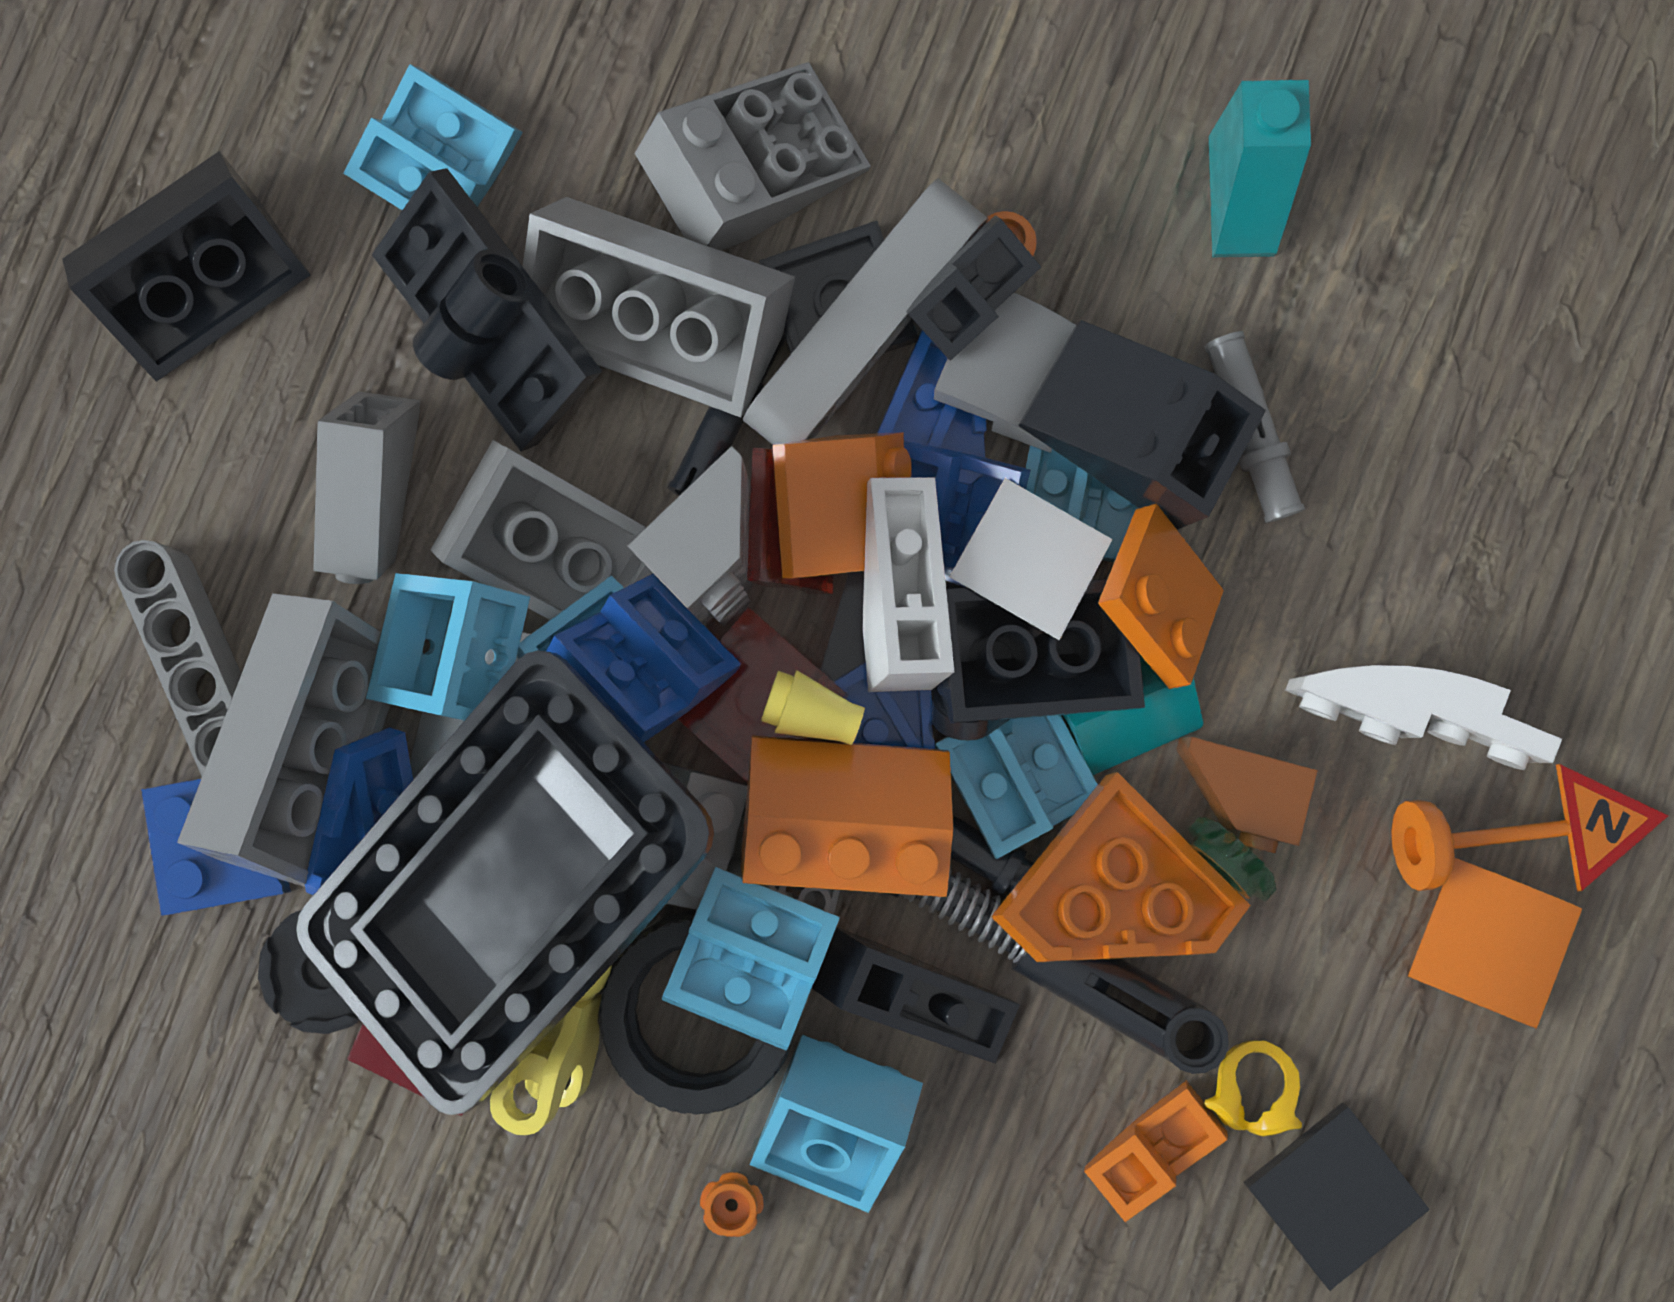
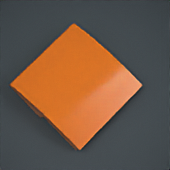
(1495, 942)

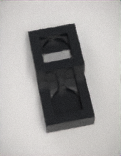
(971, 287)

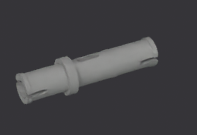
(1264, 453)

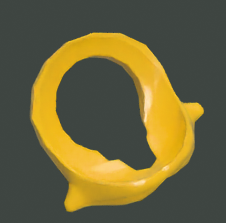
(1228, 1098)

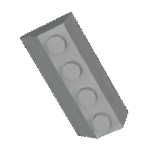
(659, 302)
(703, 543)
(278, 739)

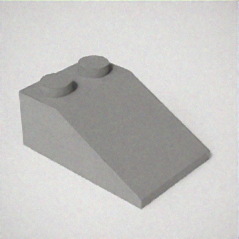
(536, 534)

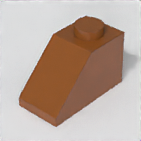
(1251, 791)

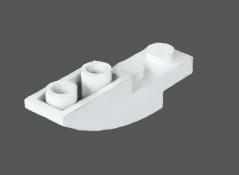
(1405, 698)

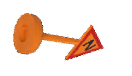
(1597, 822)

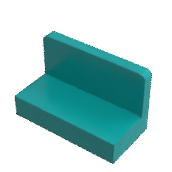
(1121, 735)

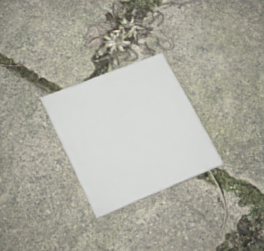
(1031, 558)

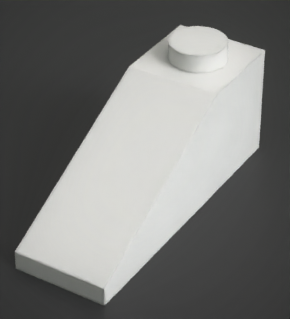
(904, 588)

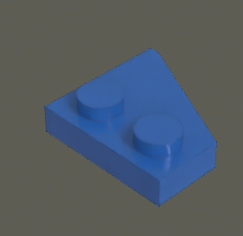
(922, 417)

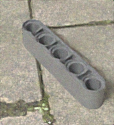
(863, 318)
(204, 650)

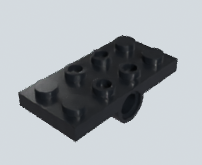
(482, 312)

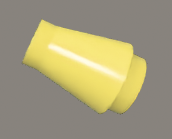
(810, 710)

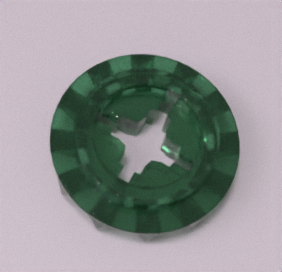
(1232, 859)

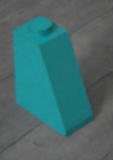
(1257, 165)

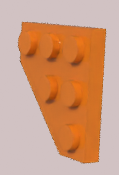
(1119, 888)

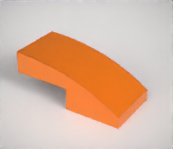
(1154, 1150)

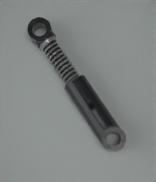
(1086, 981)

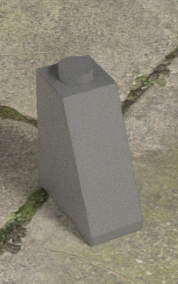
(362, 484)

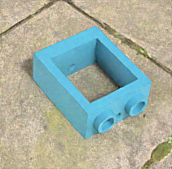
(479, 622)

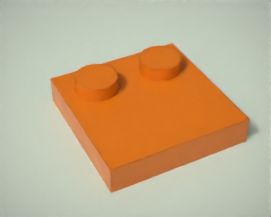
(1161, 596)

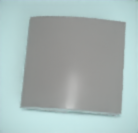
(1006, 366)

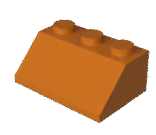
(847, 817)

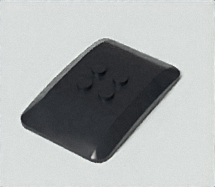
(503, 882)

